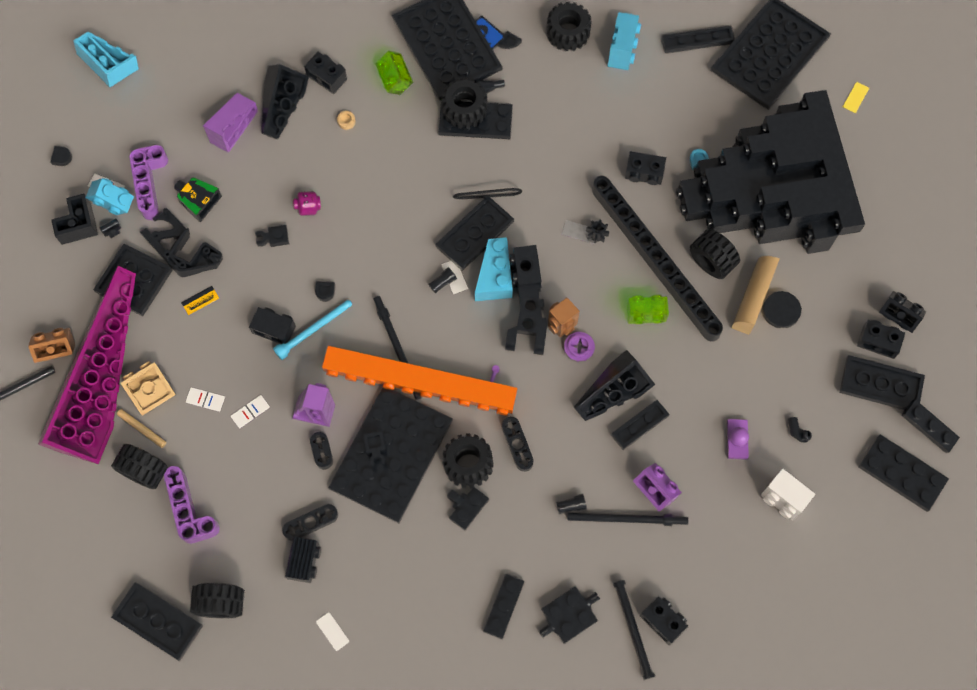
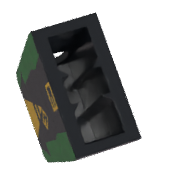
(197, 197)

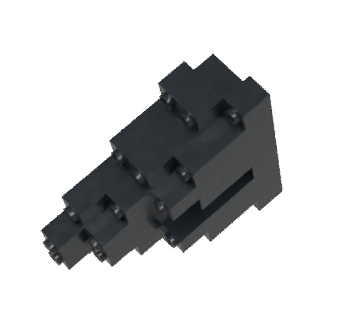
(780, 180)

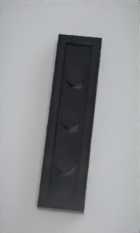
(698, 39)

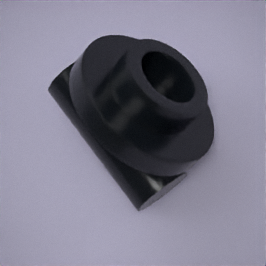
(111, 228)

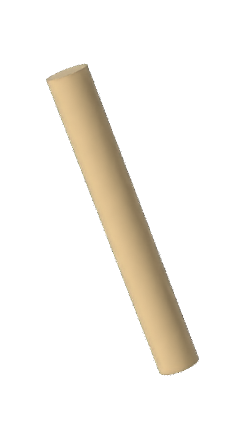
(141, 428)

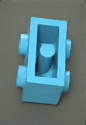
(113, 198)

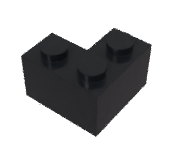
(78, 224)

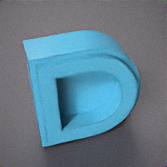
(697, 155)

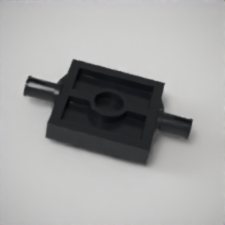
(569, 615)

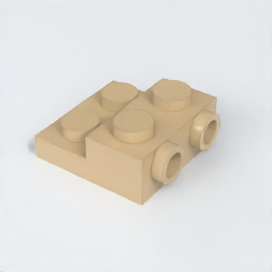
(147, 387)

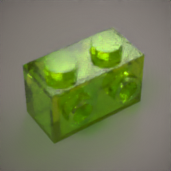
(394, 72)
(647, 309)

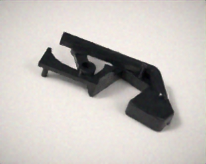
(205, 259)

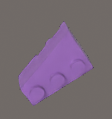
(230, 122)
(315, 405)

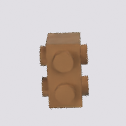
(563, 317)
(51, 344)

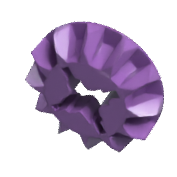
(573, 340)

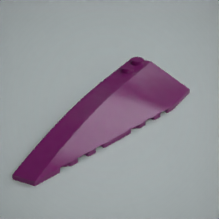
(88, 399)

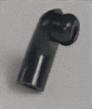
(799, 434)

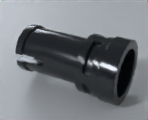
(446, 277)
(575, 503)

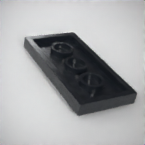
(494, 126)
(472, 233)
(881, 383)
(903, 473)
(157, 621)

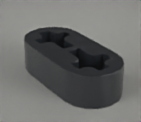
(317, 452)

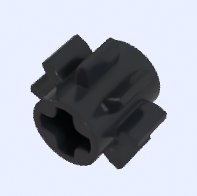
(602, 231)

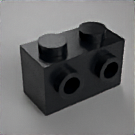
(326, 72)
(645, 168)
(902, 311)
(881, 339)
(661, 622)

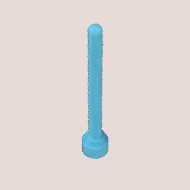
(283, 349)

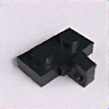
(466, 507)

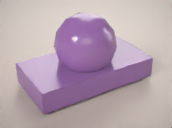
(737, 439)

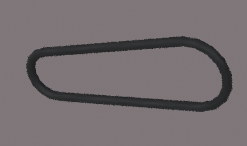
(487, 191)

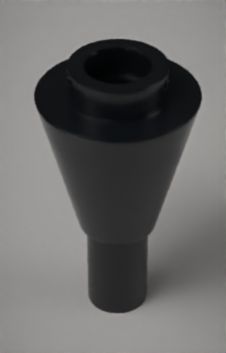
(490, 85)

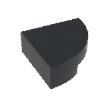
(510, 42)

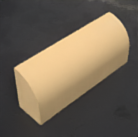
(755, 294)

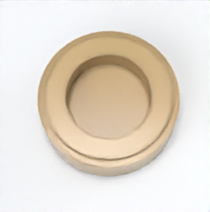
(346, 120)

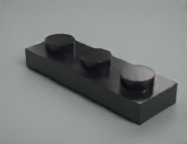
(640, 424)
(930, 426)
(504, 606)

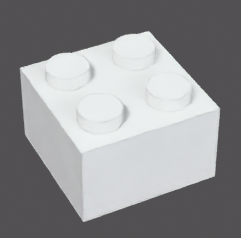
(787, 495)

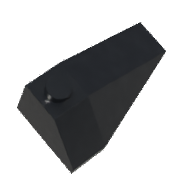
(281, 94)
(617, 384)

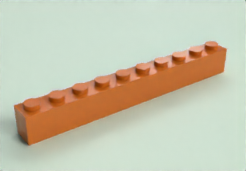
(419, 379)

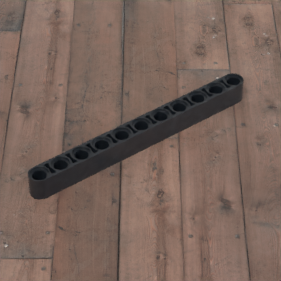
(657, 266)

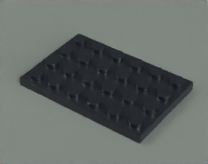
(446, 42)
(770, 52)
(411, 441)

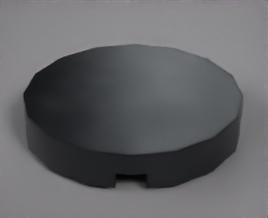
(782, 309)

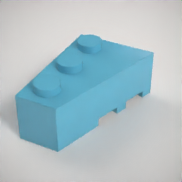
(624, 41)
(105, 60)
(495, 272)

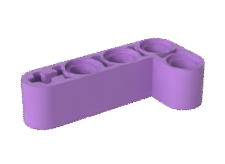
(147, 183)
(185, 503)

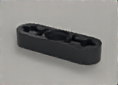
(527, 455)
(326, 521)

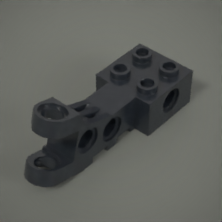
(528, 288)

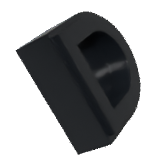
(61, 156)
(325, 290)

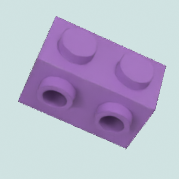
(657, 486)

